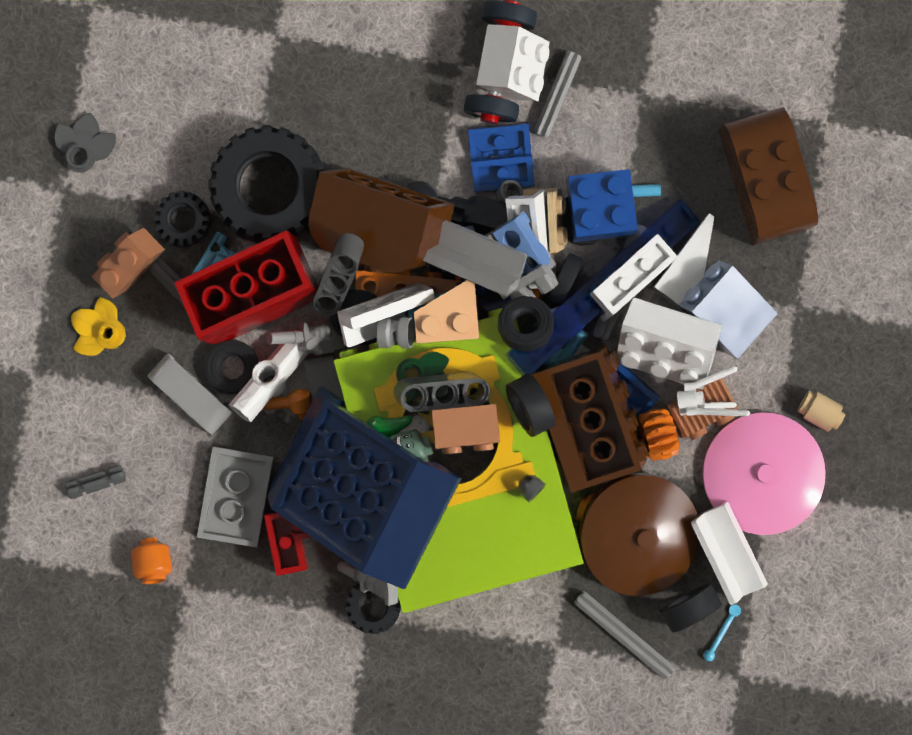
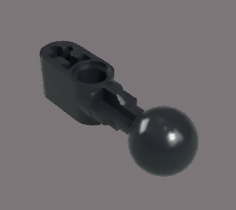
(478, 211)

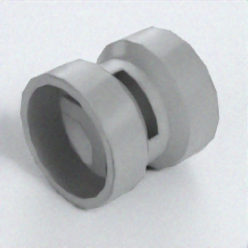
(396, 332)

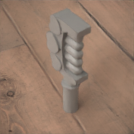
(313, 339)
(368, 583)

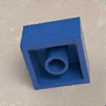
(601, 205)

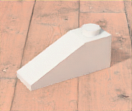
(688, 267)

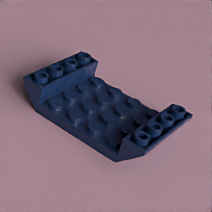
(360, 492)

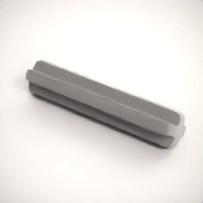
(557, 94)

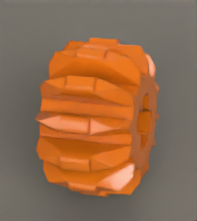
(659, 433)

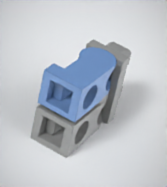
(538, 265)

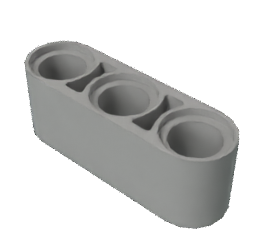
(189, 394)

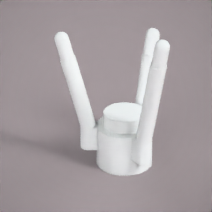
(693, 403)

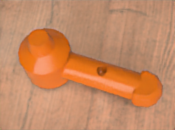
(297, 401)

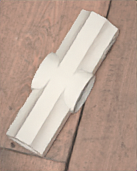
(258, 393)

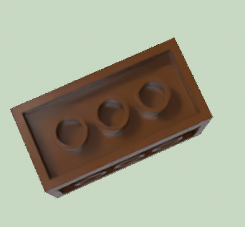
(577, 434)

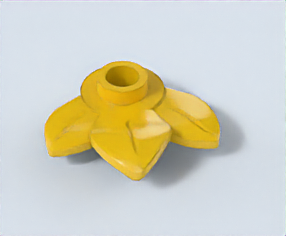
(93, 327)

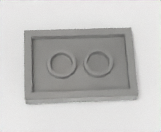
(235, 497)

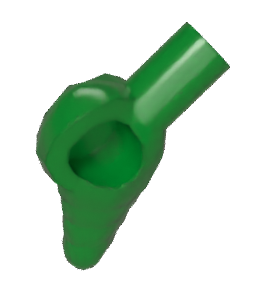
(389, 426)

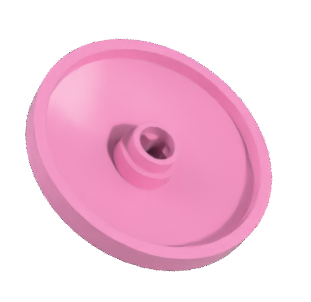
(765, 472)

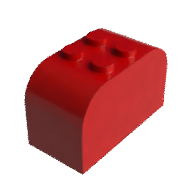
(248, 289)

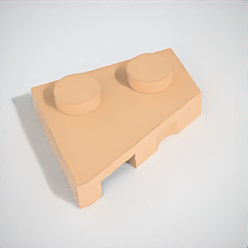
(449, 316)

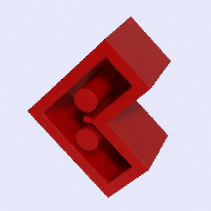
(286, 545)

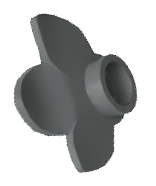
(84, 138)

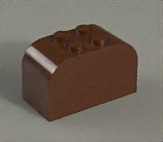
(769, 175)
(389, 218)

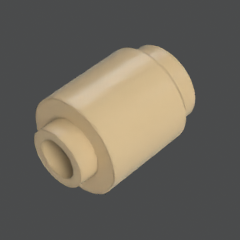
(821, 411)

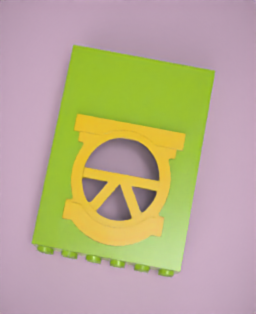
(488, 527)

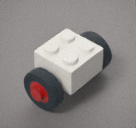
(509, 64)

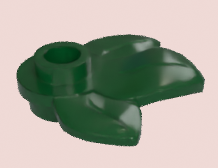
(428, 365)

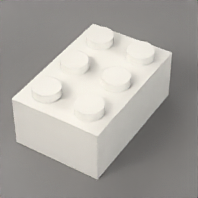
(667, 342)

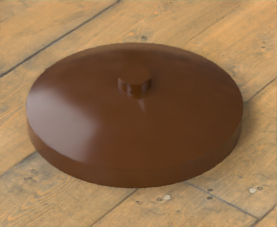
(638, 534)

